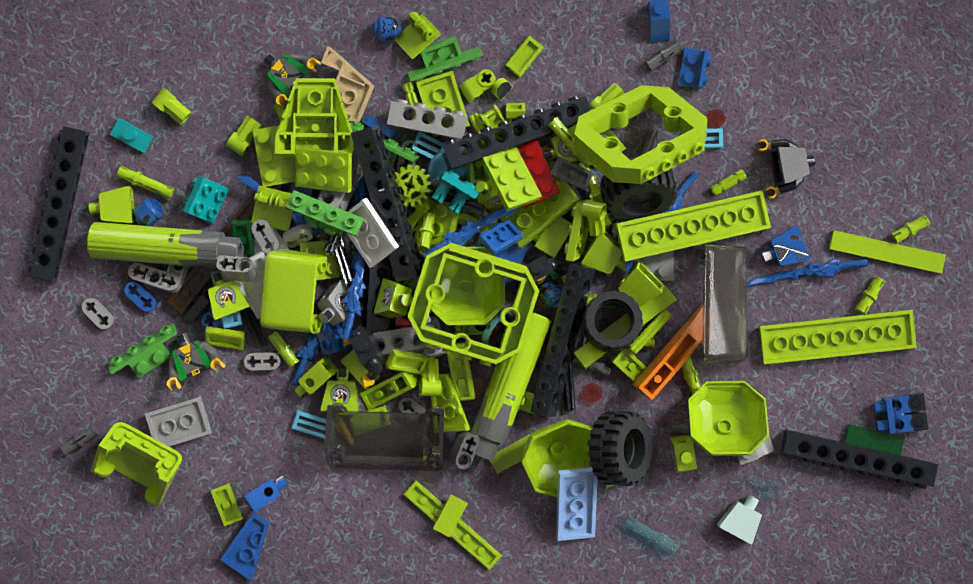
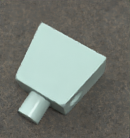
(742, 519)

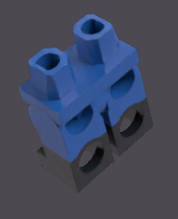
(895, 413)

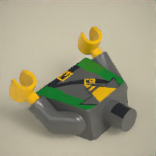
(284, 73)
(191, 360)

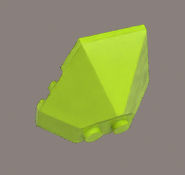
(314, 119)

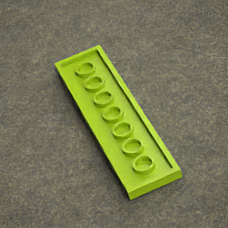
(692, 226)
(837, 337)

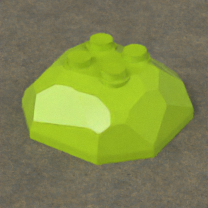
(468, 296)
(728, 418)
(555, 449)

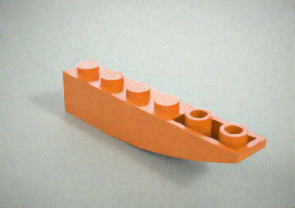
(671, 357)

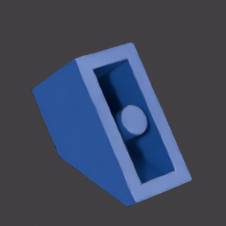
(659, 20)

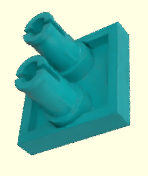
(449, 180)
(205, 199)

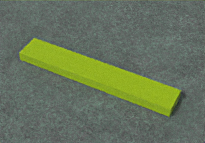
(887, 252)
(589, 354)
(462, 533)

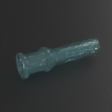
(659, 539)

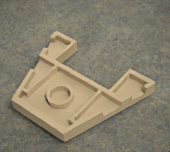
(352, 85)

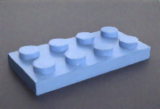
(576, 504)

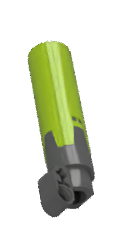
(171, 247)
(502, 398)

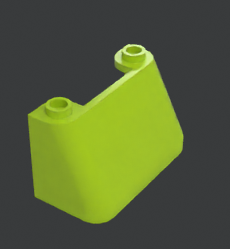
(291, 291)
(139, 459)

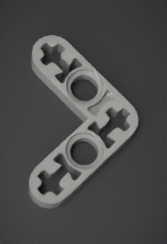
(170, 275)

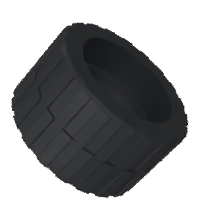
(622, 300)

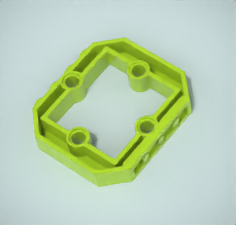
(605, 152)
(522, 305)

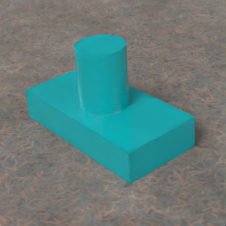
(131, 135)

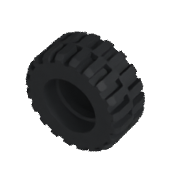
(638, 201)
(620, 448)

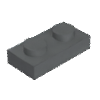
(571, 173)

